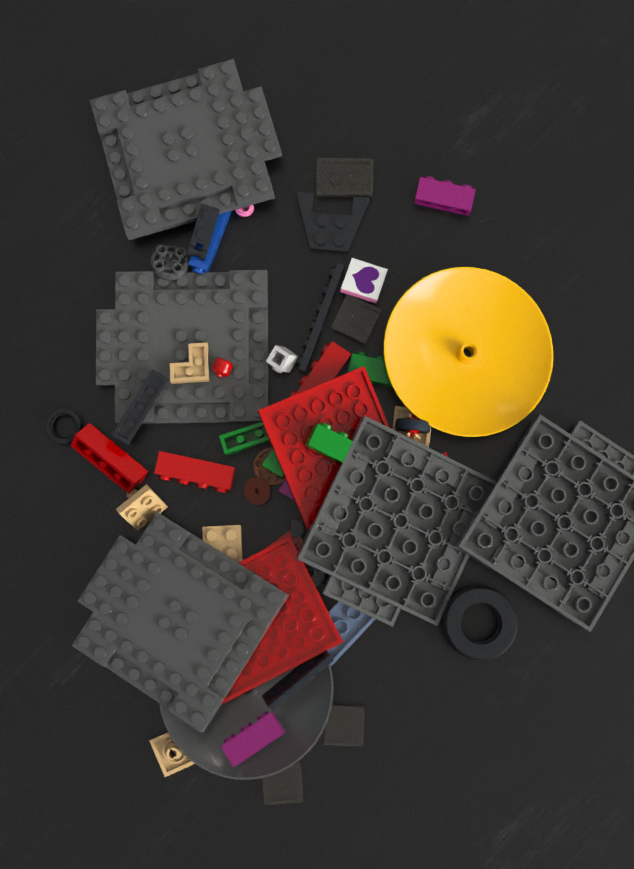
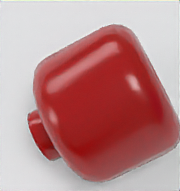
(221, 367)

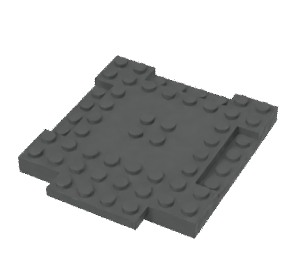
(186, 148)
(158, 321)
(560, 520)
(394, 525)
(176, 619)

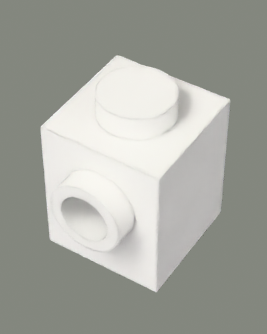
(282, 359)

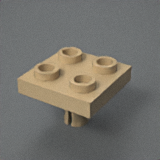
(141, 507)
(169, 755)

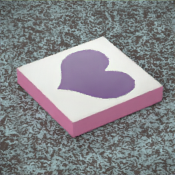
(363, 280)

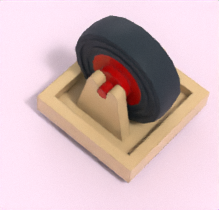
(411, 426)

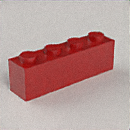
(326, 369)
(109, 458)
(195, 471)

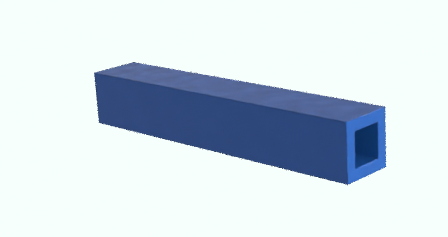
(204, 266)

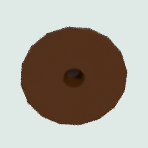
(257, 491)

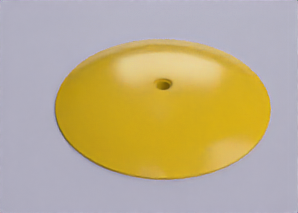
(506, 344)

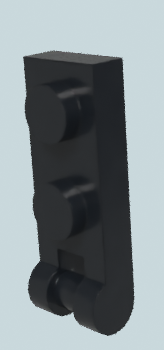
(203, 231)

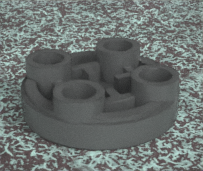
(169, 262)

